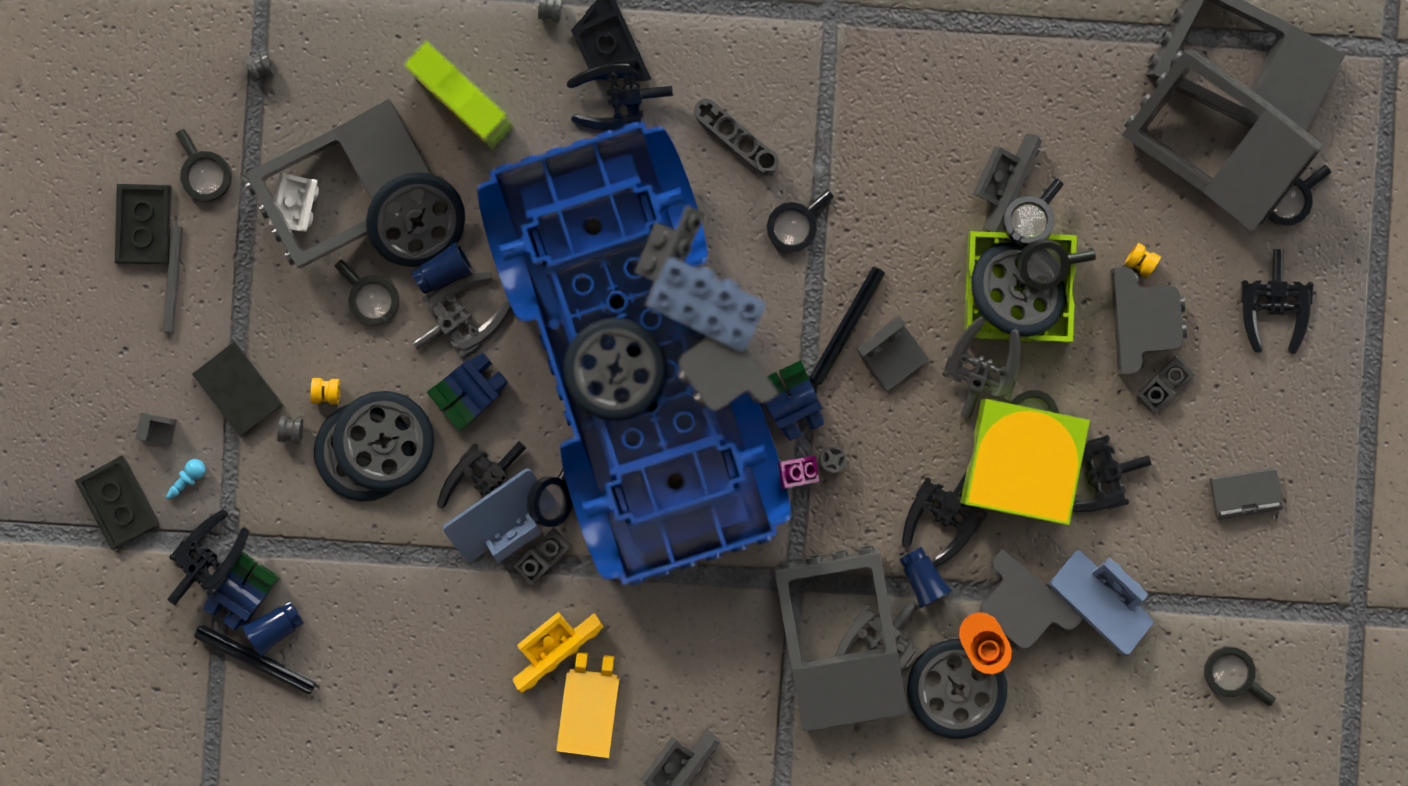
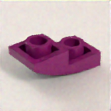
(798, 472)

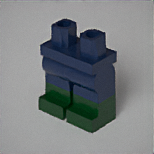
(473, 384)
(797, 405)
(241, 598)

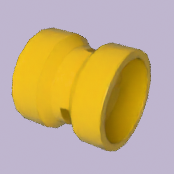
(1146, 265)
(329, 394)

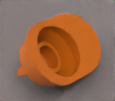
(985, 643)

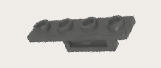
(1004, 178)
(669, 243)
(678, 763)

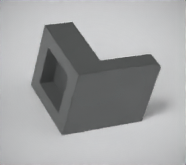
(156, 428)

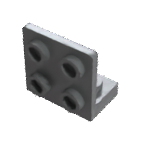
(892, 353)

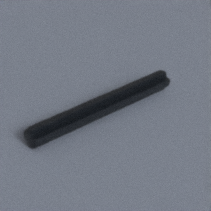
(847, 325)
(254, 659)

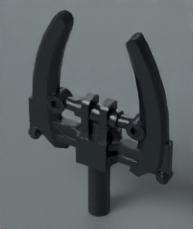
(629, 95)
(1276, 292)
(493, 472)
(1110, 473)
(950, 506)
(197, 568)

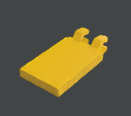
(588, 709)

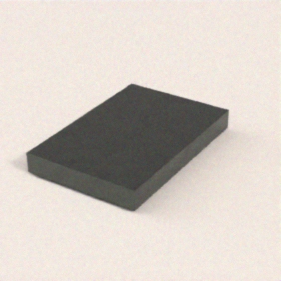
(142, 224)
(237, 389)
(117, 502)

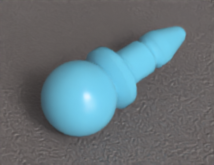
(192, 471)

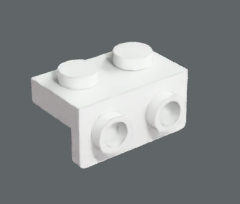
(295, 199)

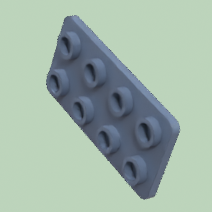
(706, 303)
(496, 521)
(1104, 599)

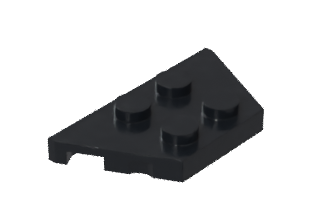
(606, 38)

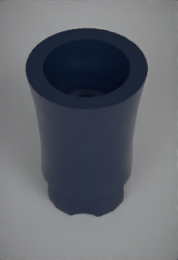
(443, 269)
(924, 577)
(272, 627)

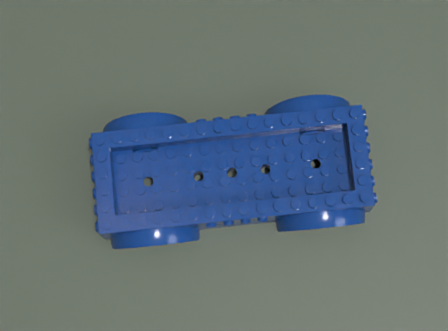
(566, 281)

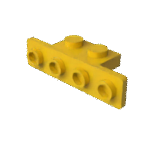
(551, 645)

